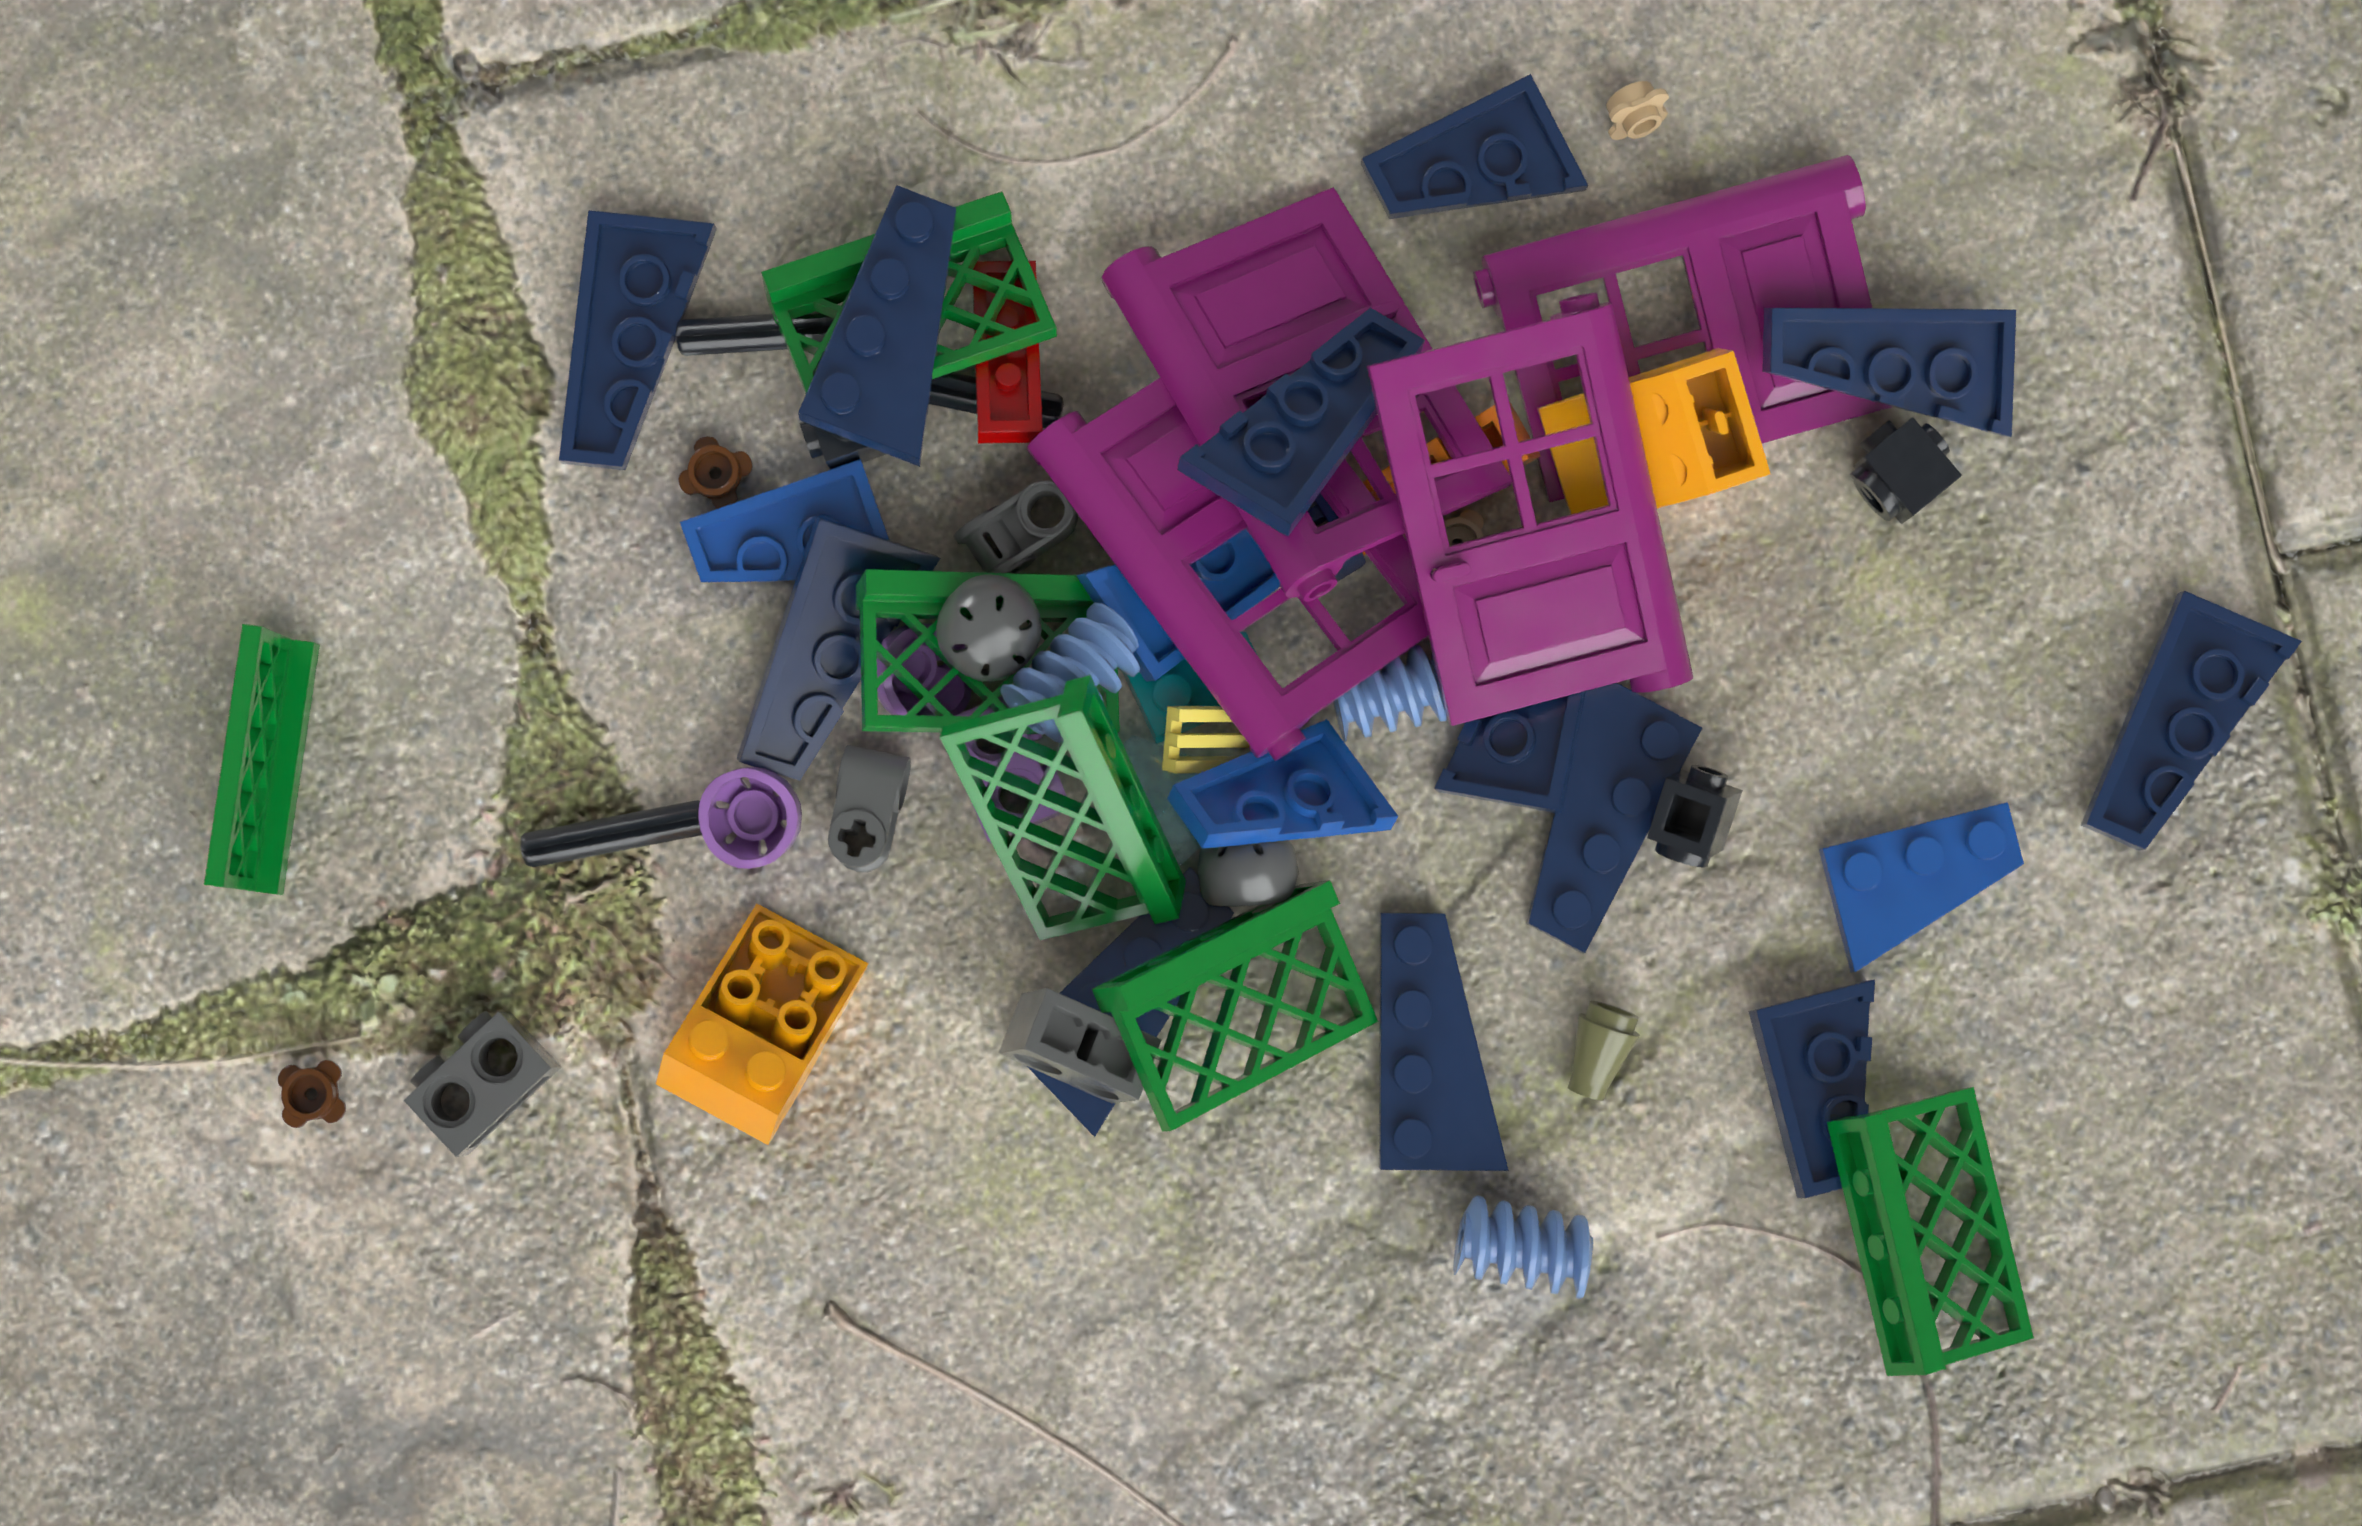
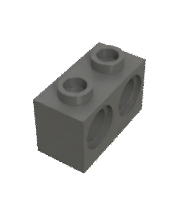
(1073, 1045)
(490, 1094)

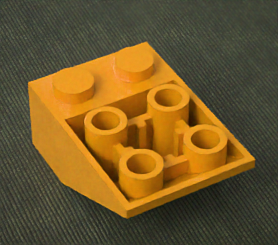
(1692, 430)
(760, 1024)

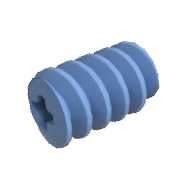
(1091, 648)
(1393, 691)
(1525, 1245)

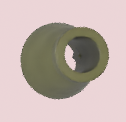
(1601, 1047)

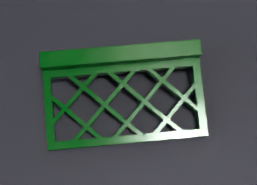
(980, 228)
(921, 596)
(261, 762)
(1111, 785)
(1204, 960)
(1893, 1242)

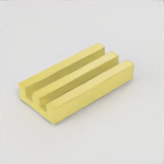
(1175, 739)

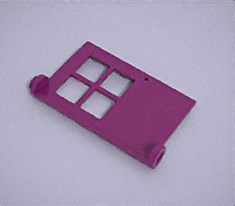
(1742, 251)
(1255, 307)
(1159, 522)
(1558, 598)

